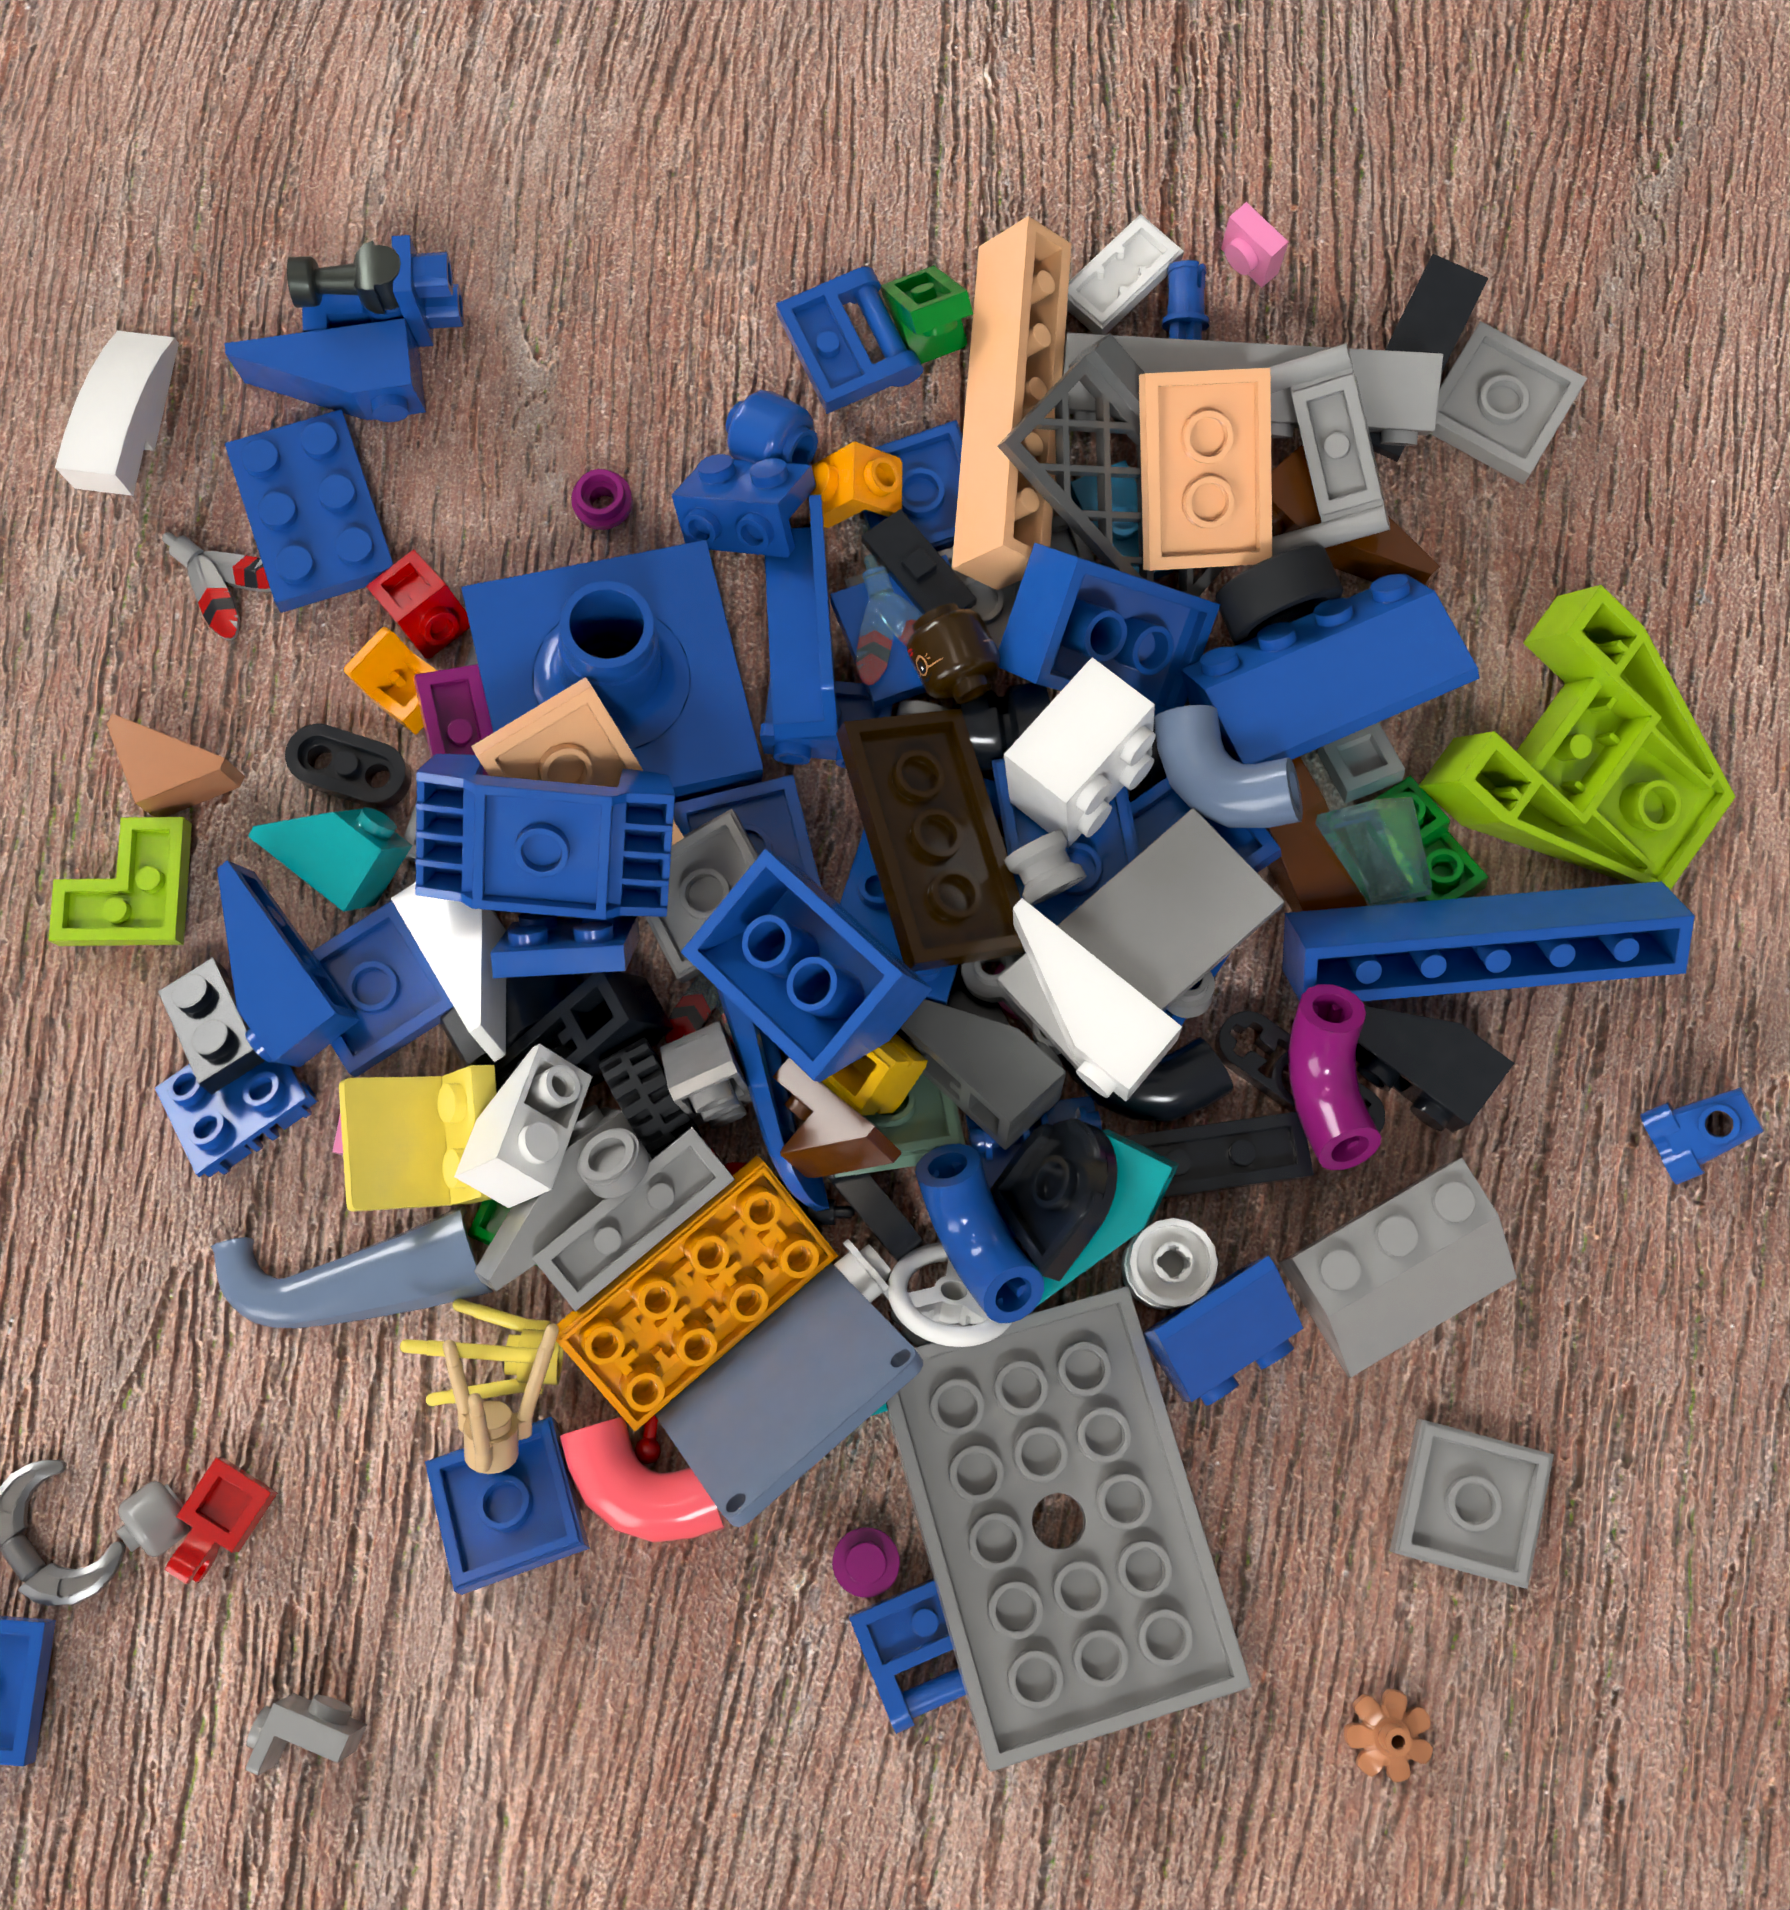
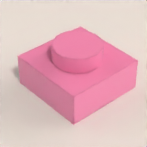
(1253, 245)

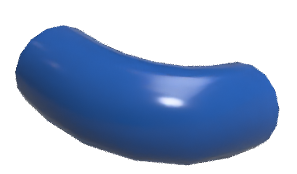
(975, 1234)

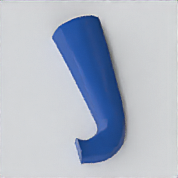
(759, 1062)

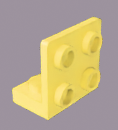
(409, 1137)

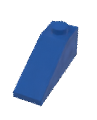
(354, 368)
(276, 977)

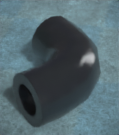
(1175, 1088)

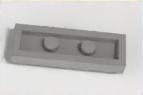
(630, 1225)

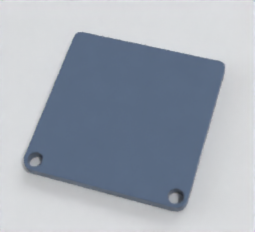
(788, 1394)

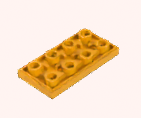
(695, 1294)

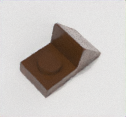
(833, 1133)

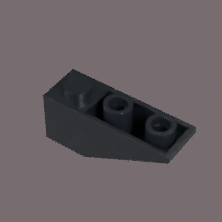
(1430, 1063)

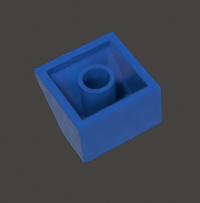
(1224, 1331)

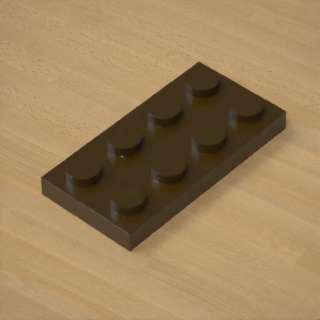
(932, 837)

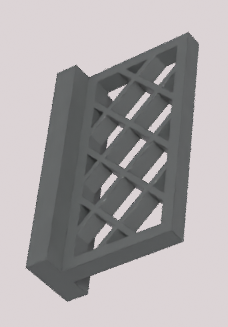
(1114, 383)

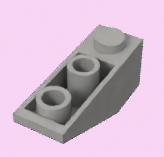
(706, 1076)

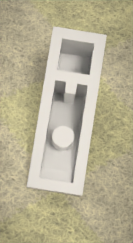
(458, 950)
(1103, 1018)

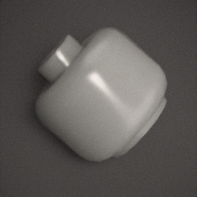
(152, 1519)

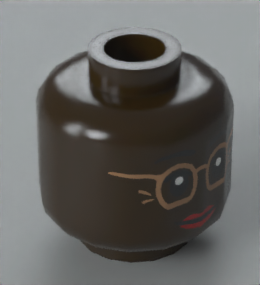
(953, 653)

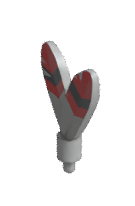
(209, 578)

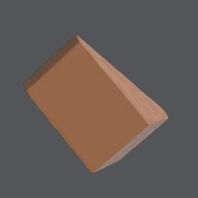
(168, 772)

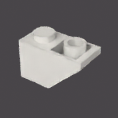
(525, 1129)

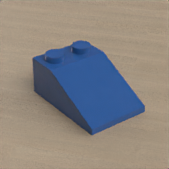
(1089, 610)

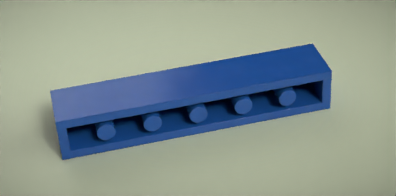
(1490, 942)

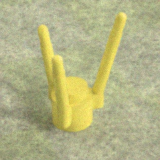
(517, 1354)

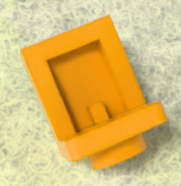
(857, 481)
(386, 675)

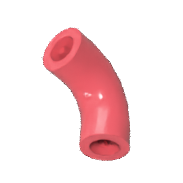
(632, 1496)

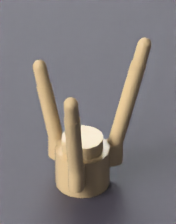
(490, 1426)

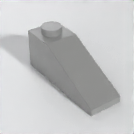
(545, 1217)

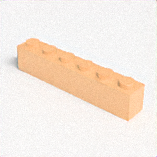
(1011, 368)

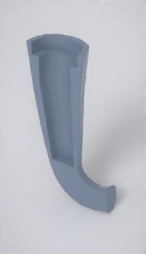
(394, 1276)

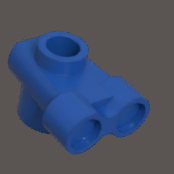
(1685, 1139)

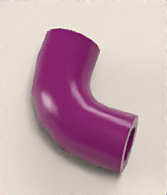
(1326, 1077)

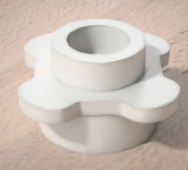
(865, 1270)

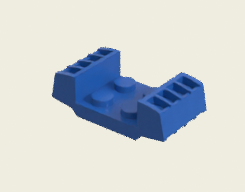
(543, 841)

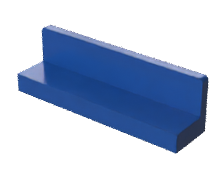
(801, 635)

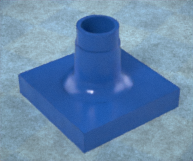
(671, 692)

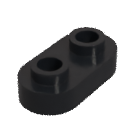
(352, 765)

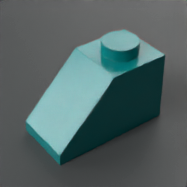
(338, 853)

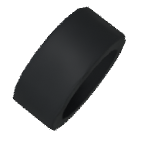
(1277, 591)

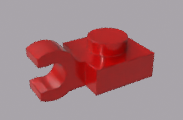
(222, 1514)

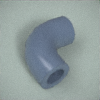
(1214, 782)

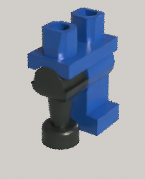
(378, 288)

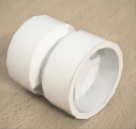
(1169, 1264)

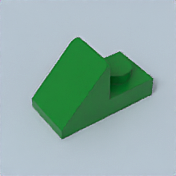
(928, 312)

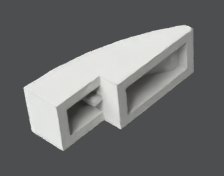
(118, 413)

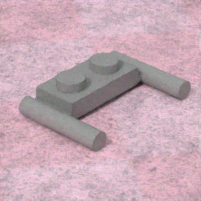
(1335, 449)

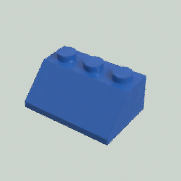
(804, 968)

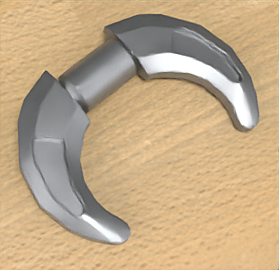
(51, 1583)

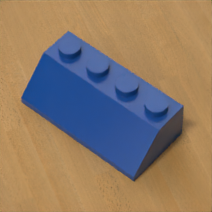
(1331, 671)

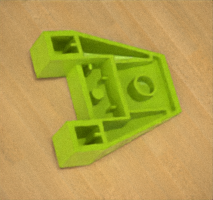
(1609, 768)

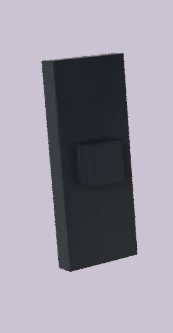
(916, 564)

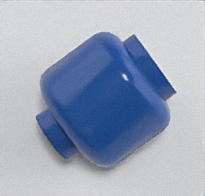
(771, 428)

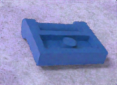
(832, 347)
(902, 1635)

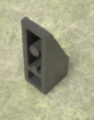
(986, 1068)

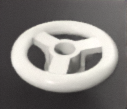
(942, 1312)

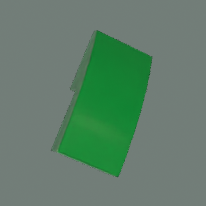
(1449, 865)

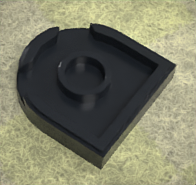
(1058, 1192)

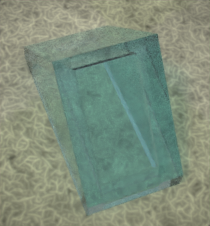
(1379, 848)

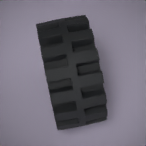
(643, 1094)

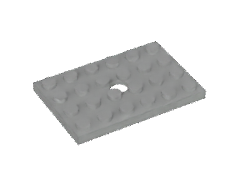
(1082, 1632)

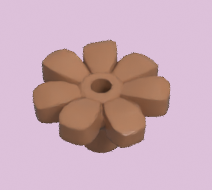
(1378, 1728)

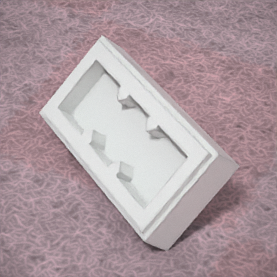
(1121, 275)

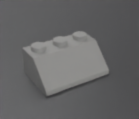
(1402, 1266)

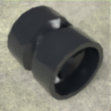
(999, 721)

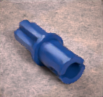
(1186, 301)

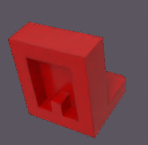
(420, 604)

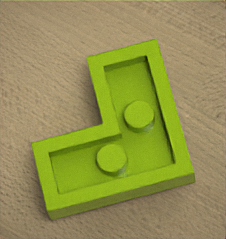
(144, 899)

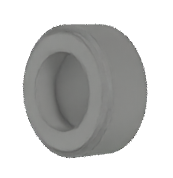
(613, 1163)

